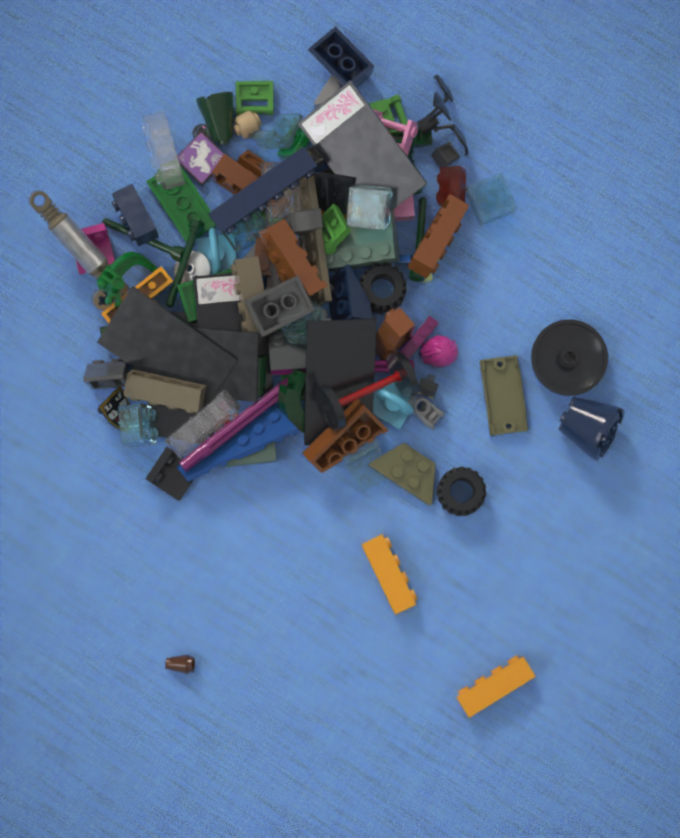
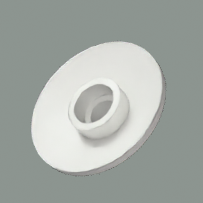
(199, 264)

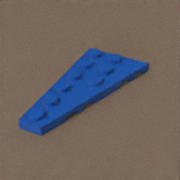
(265, 429)

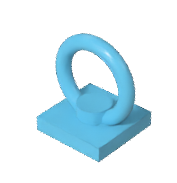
(217, 251)
(391, 406)

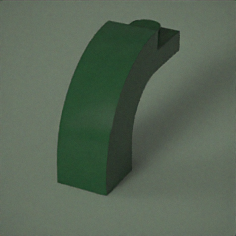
(290, 398)

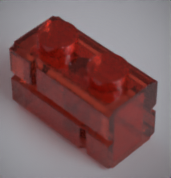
(451, 181)

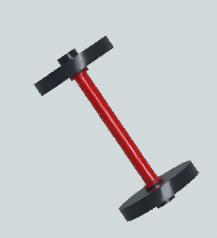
(401, 374)

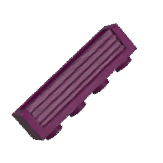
(419, 337)

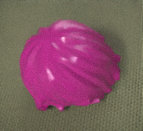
(439, 351)

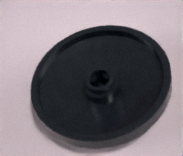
(569, 357)

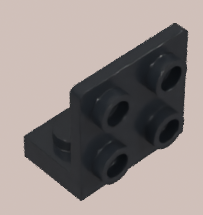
(166, 475)

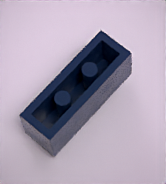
(134, 215)

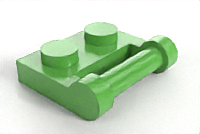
(254, 91)
(384, 106)
(336, 226)

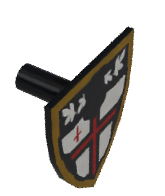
(109, 407)

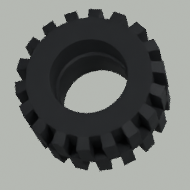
(391, 274)
(476, 483)

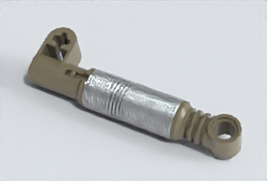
(75, 242)

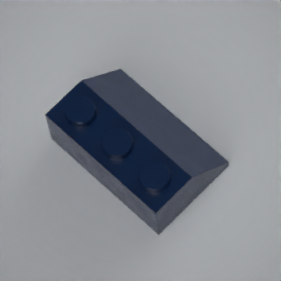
(342, 58)

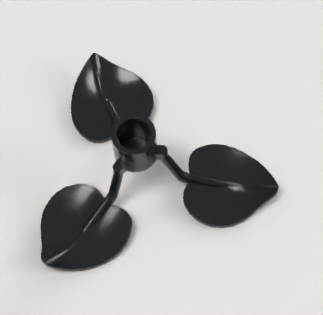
(431, 121)

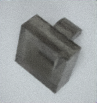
(428, 387)

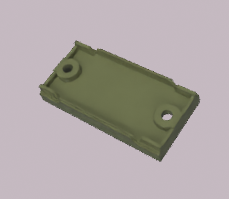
(503, 395)

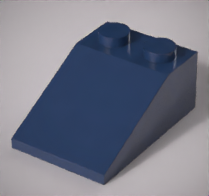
(348, 297)

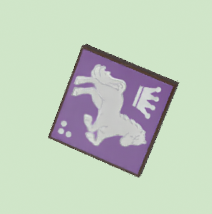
(200, 157)

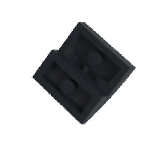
(332, 190)

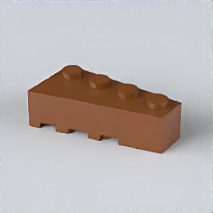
(232, 175)
(438, 237)
(289, 257)
(393, 333)
(333, 446)

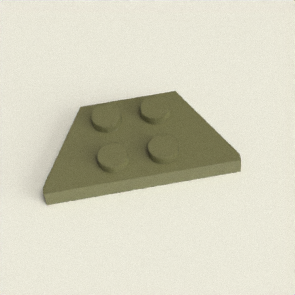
(408, 470)

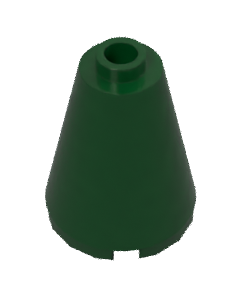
(218, 115)

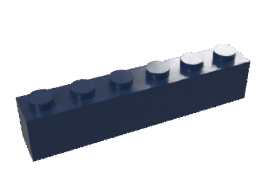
(262, 191)

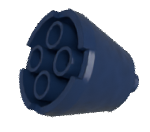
(591, 425)

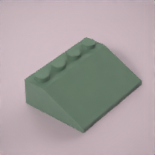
(365, 248)

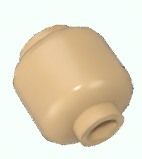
(246, 124)

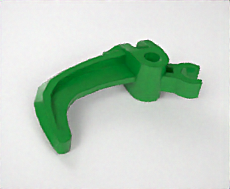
(111, 277)

